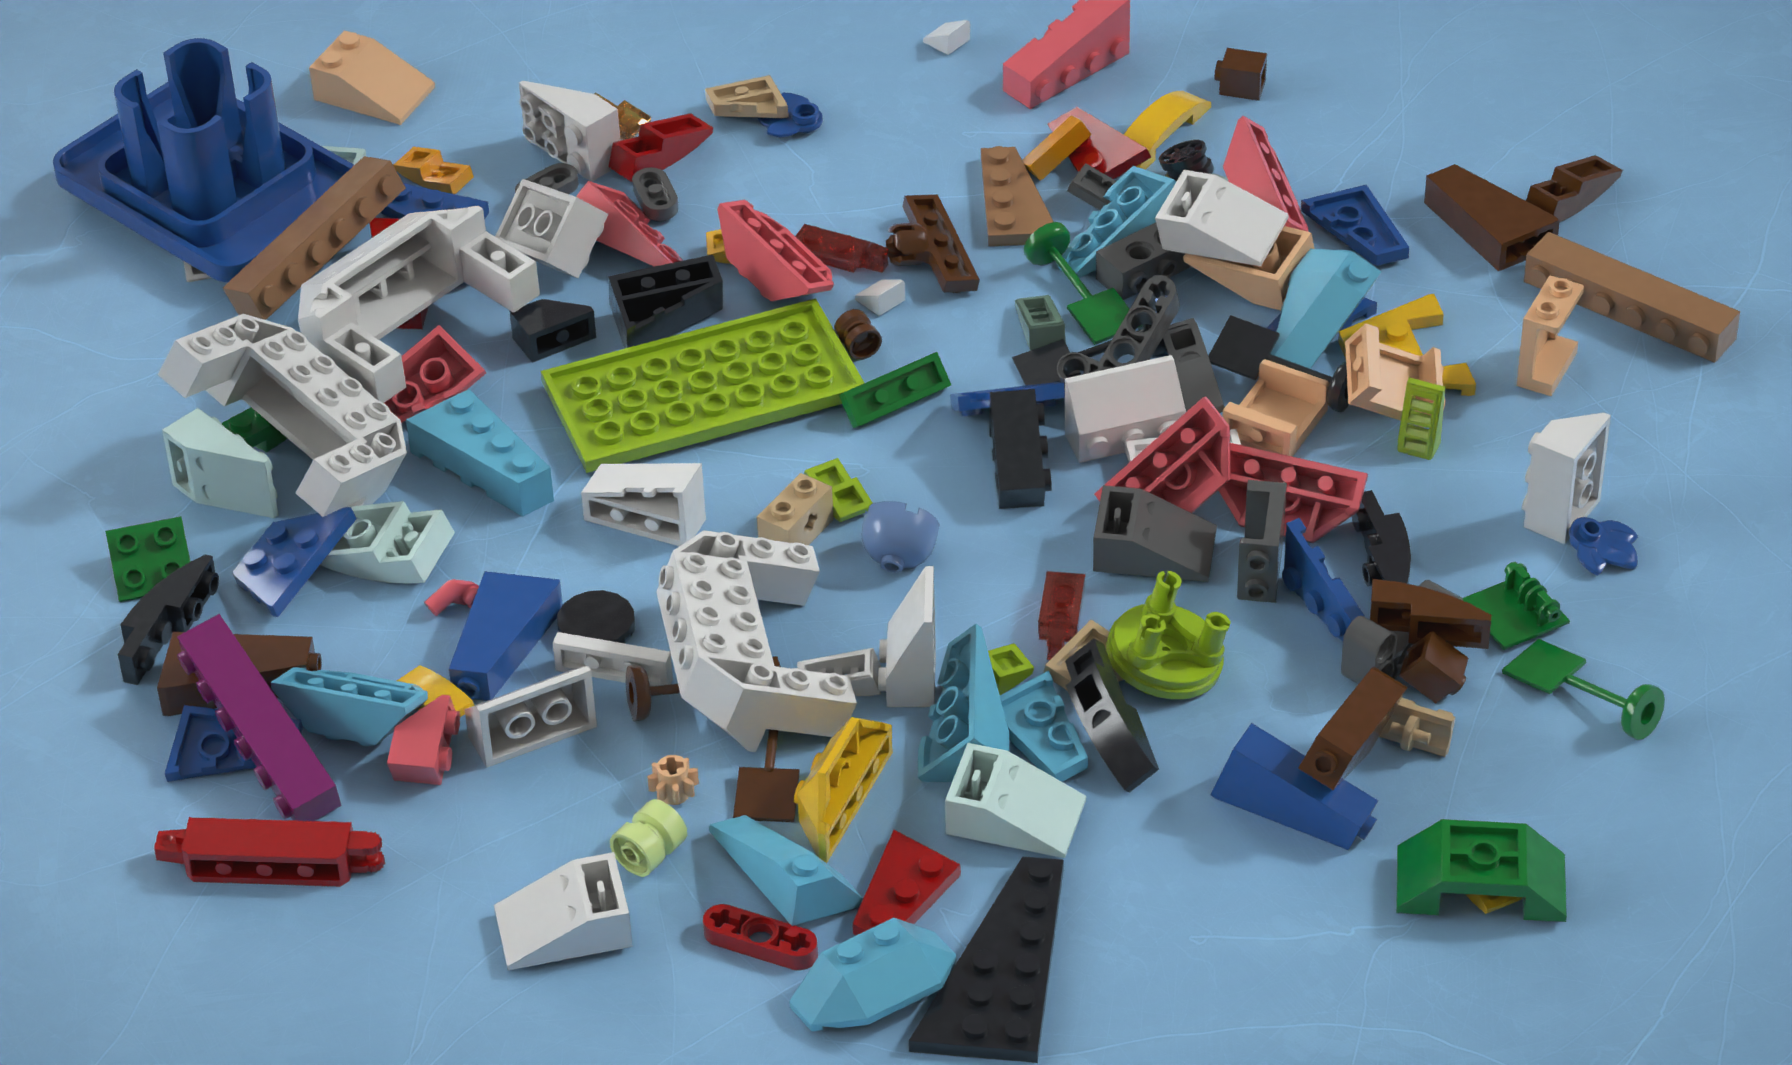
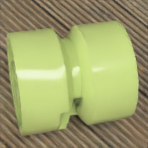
(650, 837)

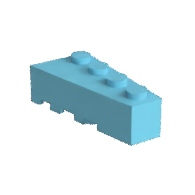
(483, 451)

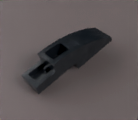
(1384, 542)
(165, 609)
(1108, 718)

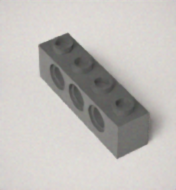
(1134, 260)

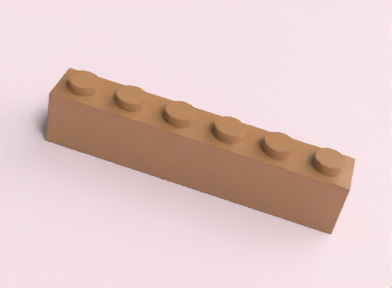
(314, 238)
(1636, 297)

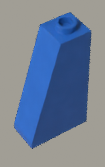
(502, 630)
(1267, 782)

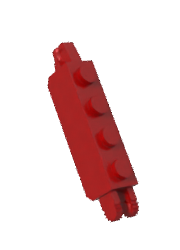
(271, 851)

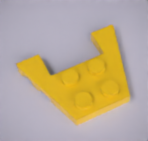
(1396, 331)

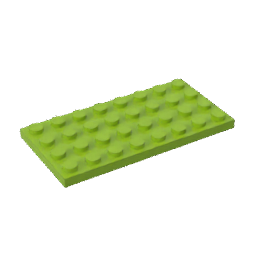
(700, 384)

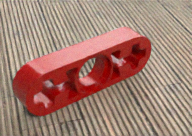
(772, 950)

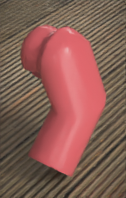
(452, 591)

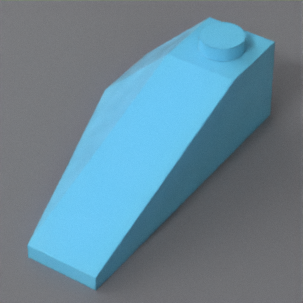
(1319, 302)
(965, 711)
(785, 872)

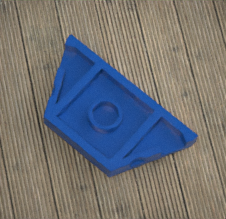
(289, 556)

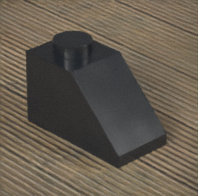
(551, 327)

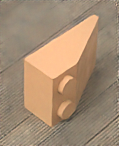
(368, 79)
(1261, 284)

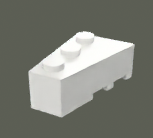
(647, 500)

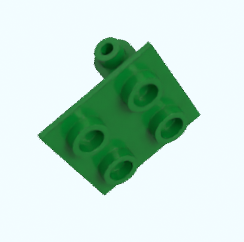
(146, 555)
(1518, 607)

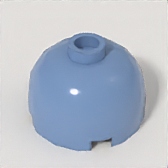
(898, 536)

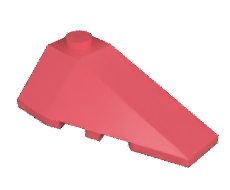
(627, 226)
(433, 373)

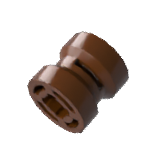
(858, 334)

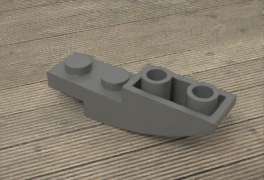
(1192, 364)

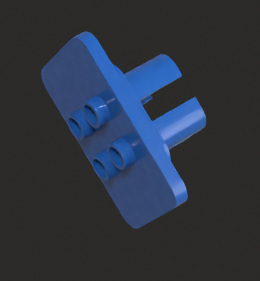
(199, 164)

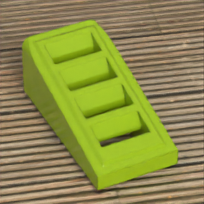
(1415, 439)

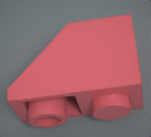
(422, 743)

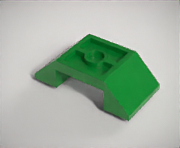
(1481, 861)

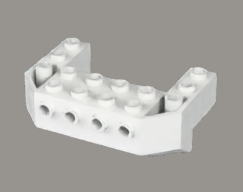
(398, 276)
(304, 396)
(722, 644)

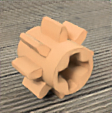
(673, 779)

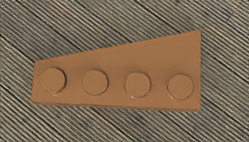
(1010, 198)

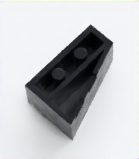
(664, 299)
(1018, 448)

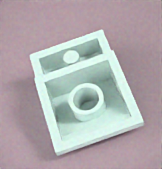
(391, 544)

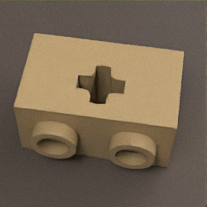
(797, 512)

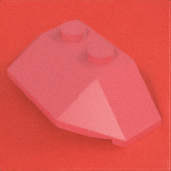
(1256, 169)
(770, 254)
(1184, 462)
(1315, 491)

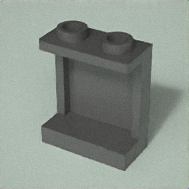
(1263, 541)

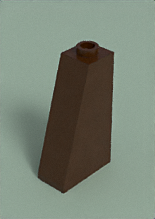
(1487, 216)
(269, 653)
(1353, 729)

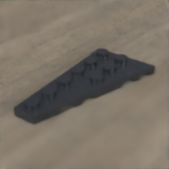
(1001, 981)

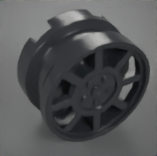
(1186, 156)

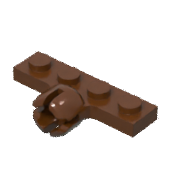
(932, 240)

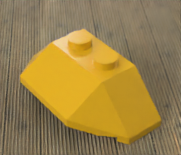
(841, 781)

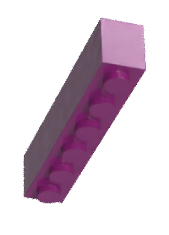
(258, 721)

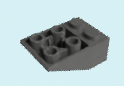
(1150, 535)

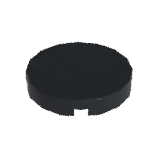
(597, 616)

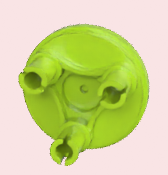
(1167, 646)

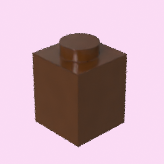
(1241, 73)
(1434, 667)

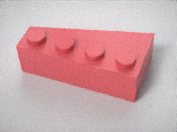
(1069, 51)

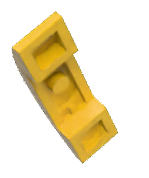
(1164, 118)

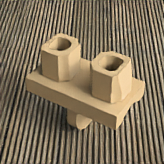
(1420, 728)

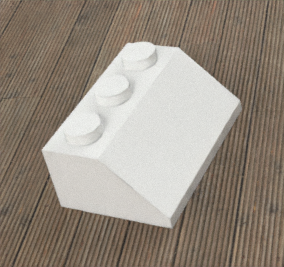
(1121, 406)
(1565, 473)
(532, 716)

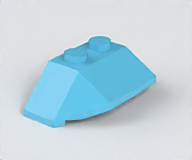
(348, 703)
(872, 976)

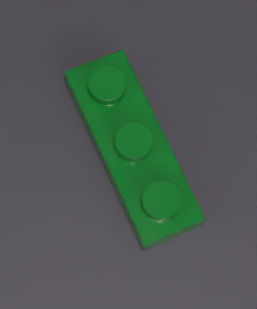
(895, 390)

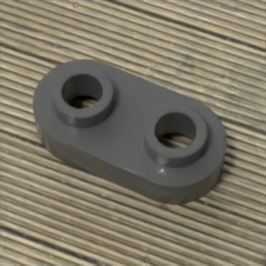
(557, 176)
(655, 194)

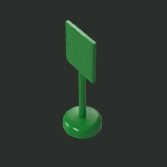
(1096, 314)
(1549, 666)

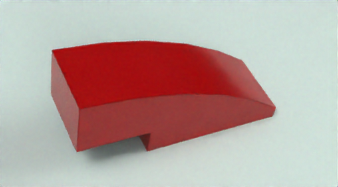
(658, 144)

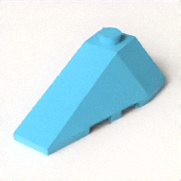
(1133, 206)

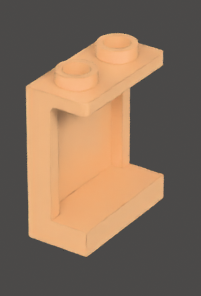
(1542, 352)
(1380, 372)
(1279, 409)

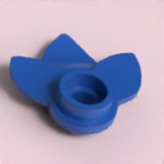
(802, 117)
(1603, 544)

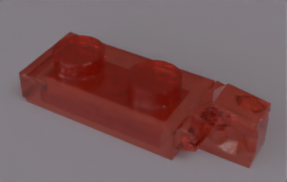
(843, 250)
(1060, 609)

